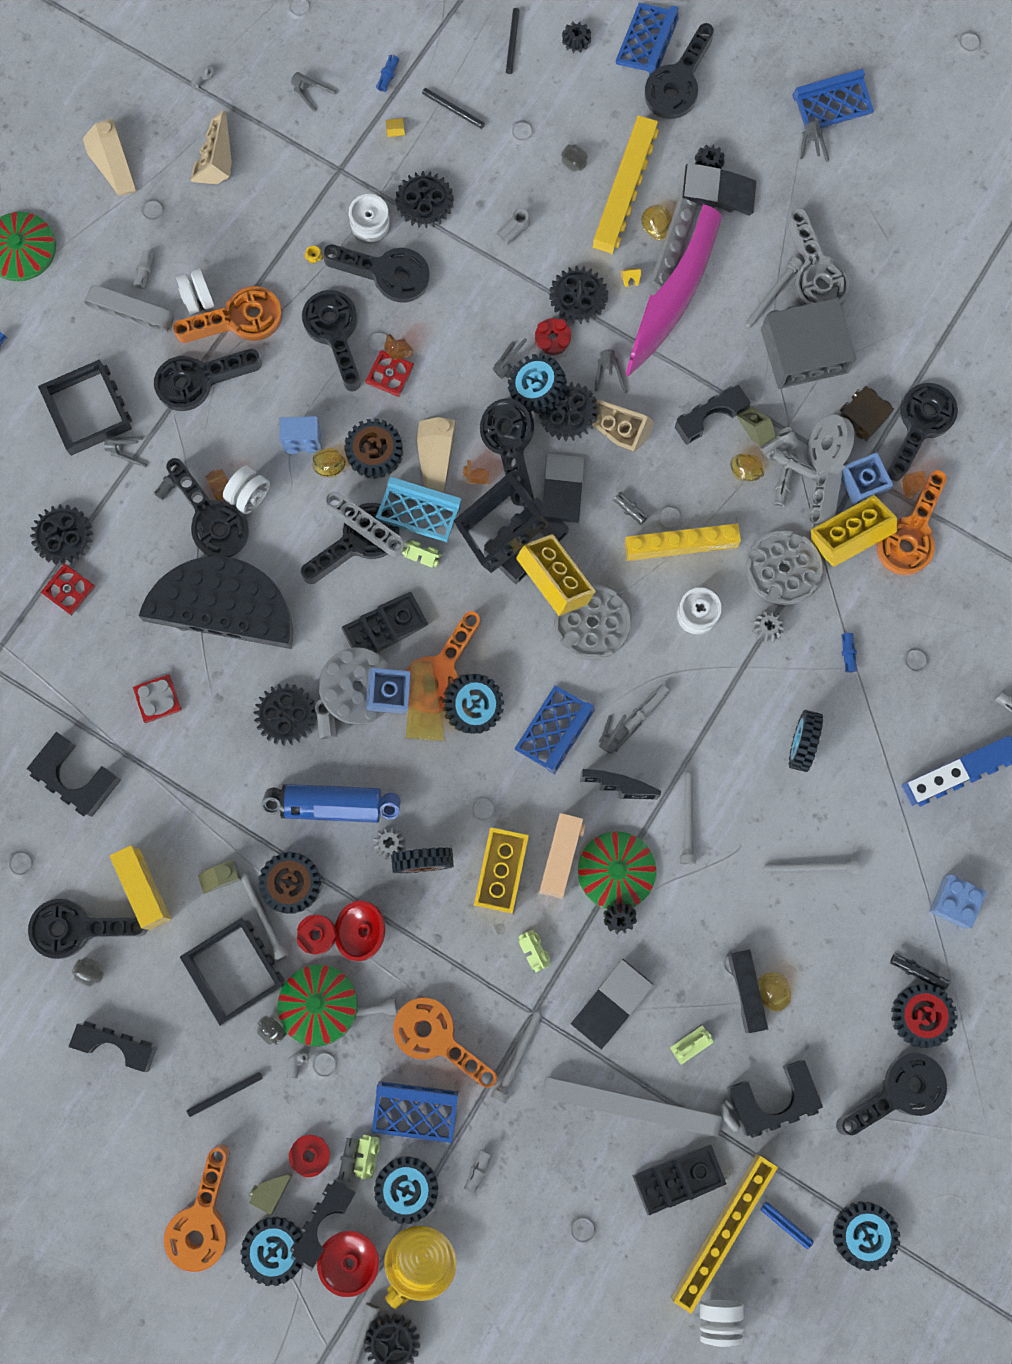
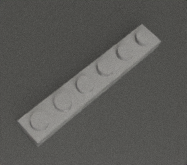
(673, 242)

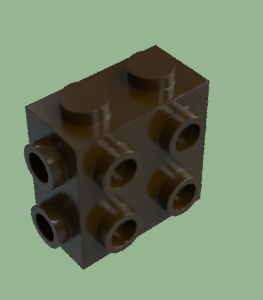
(866, 412)

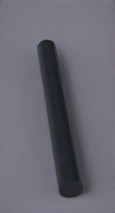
(512, 41)
(455, 109)
(224, 1094)

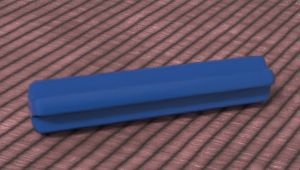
(787, 1225)

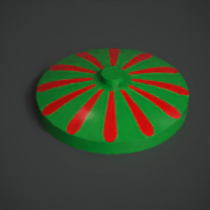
(25, 246)
(616, 869)
(317, 1005)

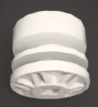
(721, 1327)

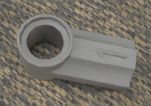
(513, 227)
(785, 442)
(326, 723)

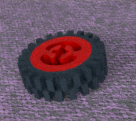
(939, 1004)

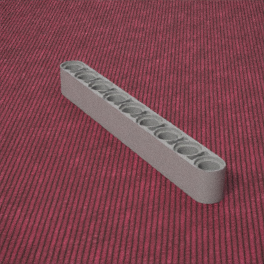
(632, 1106)

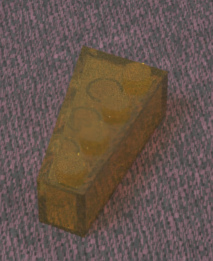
(424, 709)

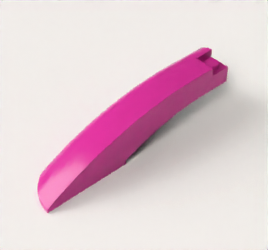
(675, 295)

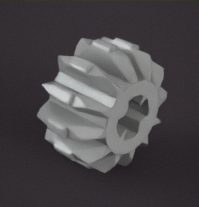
(761, 627)
(385, 837)

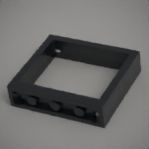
(72, 378)
(488, 503)
(204, 988)

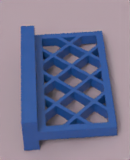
(662, 38)
(825, 88)
(569, 737)
(419, 1094)

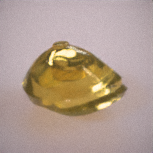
(656, 221)
(328, 463)
(746, 467)
(774, 991)

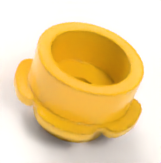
(313, 250)

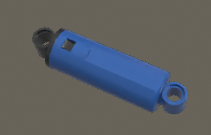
(331, 803)

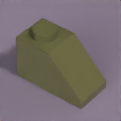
(757, 425)
(219, 876)
(269, 1192)

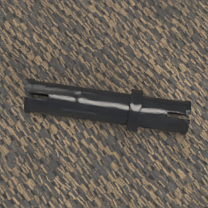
(912, 968)

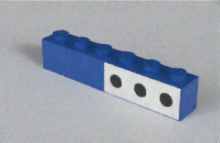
(959, 771)

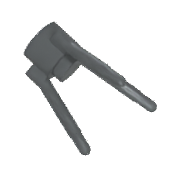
(302, 83)
(814, 133)
(608, 361)
(502, 366)
(115, 444)
(610, 743)

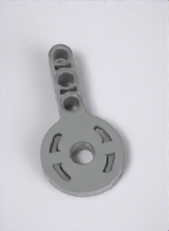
(815, 265)
(828, 466)

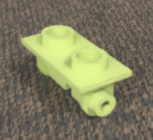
(429, 554)
(531, 942)
(691, 1044)
(366, 1166)

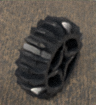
(383, 1340)

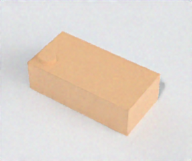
(561, 855)

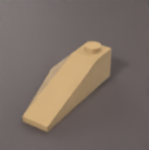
(107, 152)
(216, 155)
(622, 425)
(435, 446)

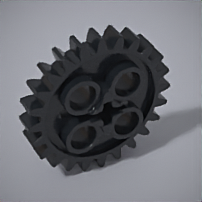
(424, 199)
(595, 298)
(585, 412)
(65, 550)
(272, 725)

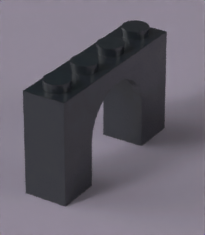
(512, 567)
(47, 768)
(803, 1101)

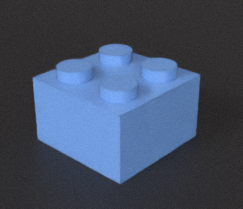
(300, 434)
(866, 478)
(388, 690)
(958, 901)

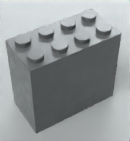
(808, 343)

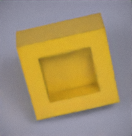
(634, 273)

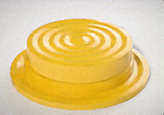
(420, 1263)

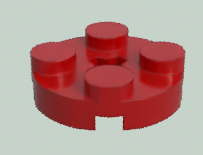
(555, 326)
(305, 932)
(299, 1149)

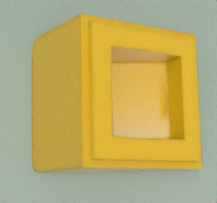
(395, 127)

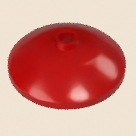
(352, 931)
(333, 1266)

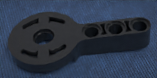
(677, 77)
(384, 269)
(333, 332)
(199, 379)
(921, 424)
(511, 442)
(208, 514)
(353, 543)
(76, 928)
(899, 1095)

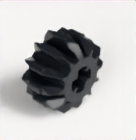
(576, 37)
(710, 157)
(620, 917)

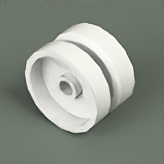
(369, 218)
(195, 291)
(246, 489)
(709, 607)

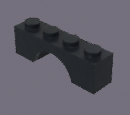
(731, 403)
(749, 992)
(136, 1054)
(336, 1201)

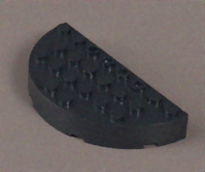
(221, 599)

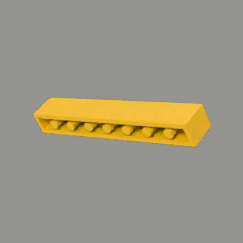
(625, 185)
(723, 1233)

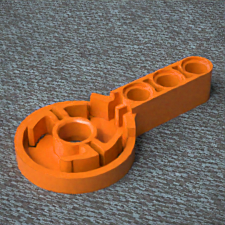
(235, 319)
(913, 530)
(445, 666)
(439, 1041)
(200, 1218)

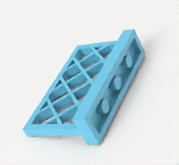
(427, 497)

